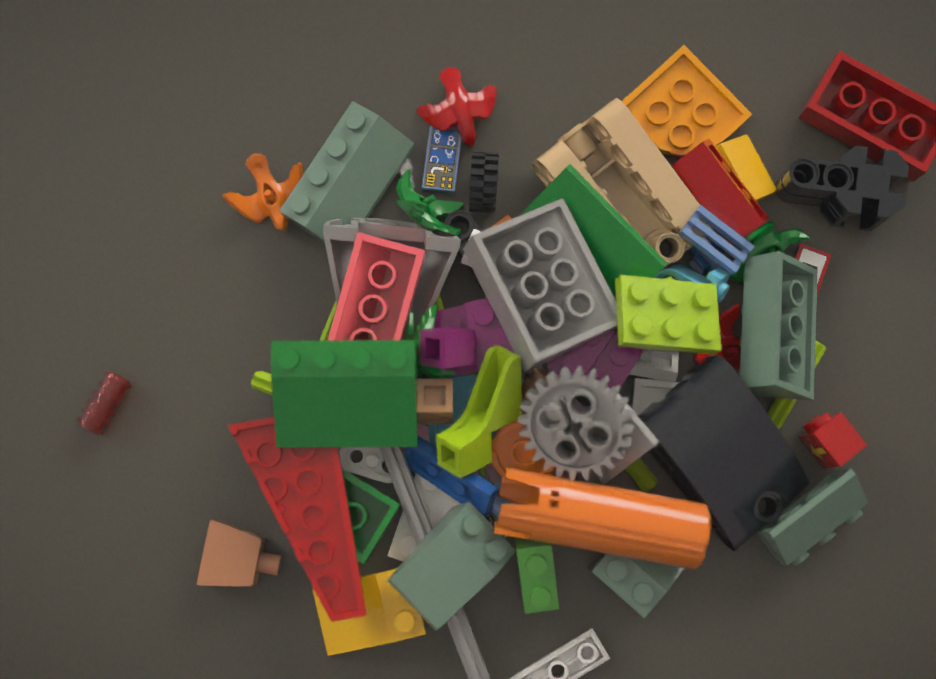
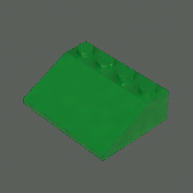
(608, 235)
(344, 393)

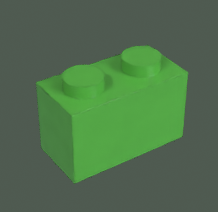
(536, 575)

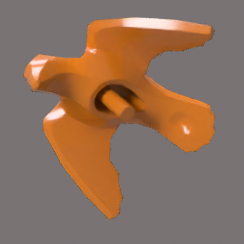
(269, 194)

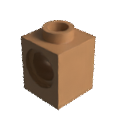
(435, 401)

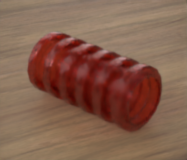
(104, 403)

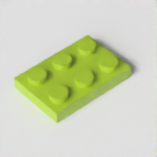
(667, 315)

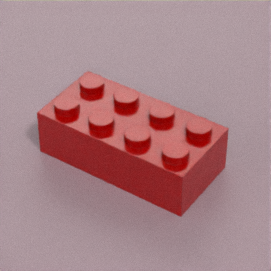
(873, 112)

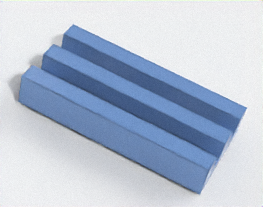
(723, 229)

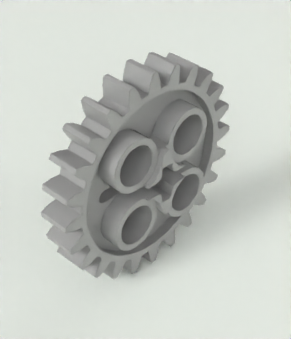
(605, 413)

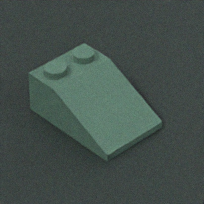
(451, 564)
(636, 581)

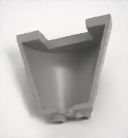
(439, 253)

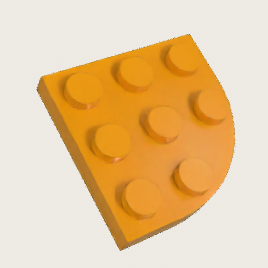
(685, 105)

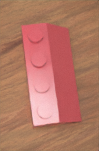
(377, 290)

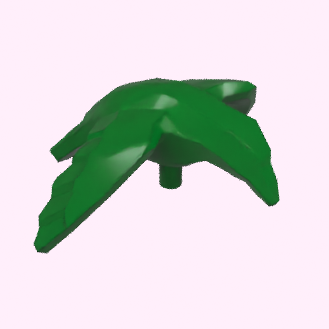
(426, 210)
(769, 241)
(426, 321)

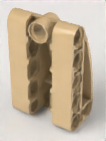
(628, 173)

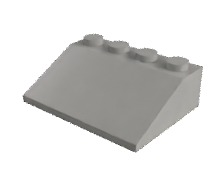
(542, 283)

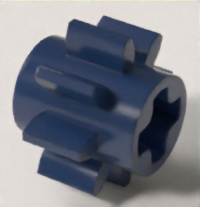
(701, 261)

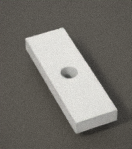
(576, 657)

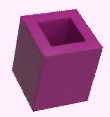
(447, 347)

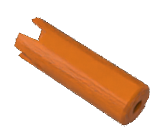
(603, 519)

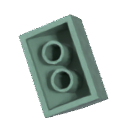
(814, 517)

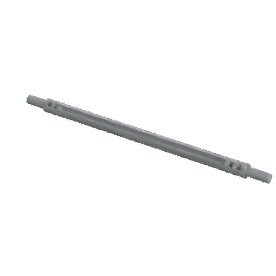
(420, 527)

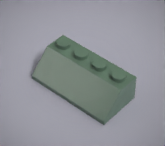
(348, 172)
(778, 327)

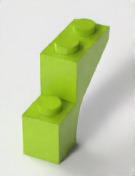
(492, 405)

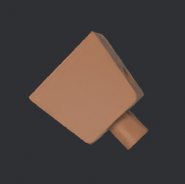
(235, 557)

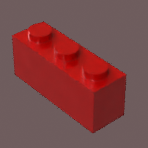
(719, 189)

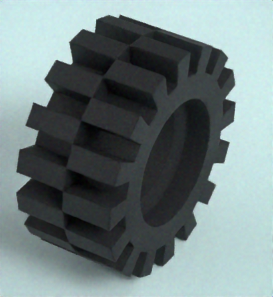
(483, 182)

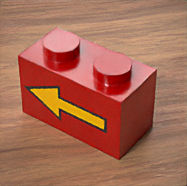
(831, 439)

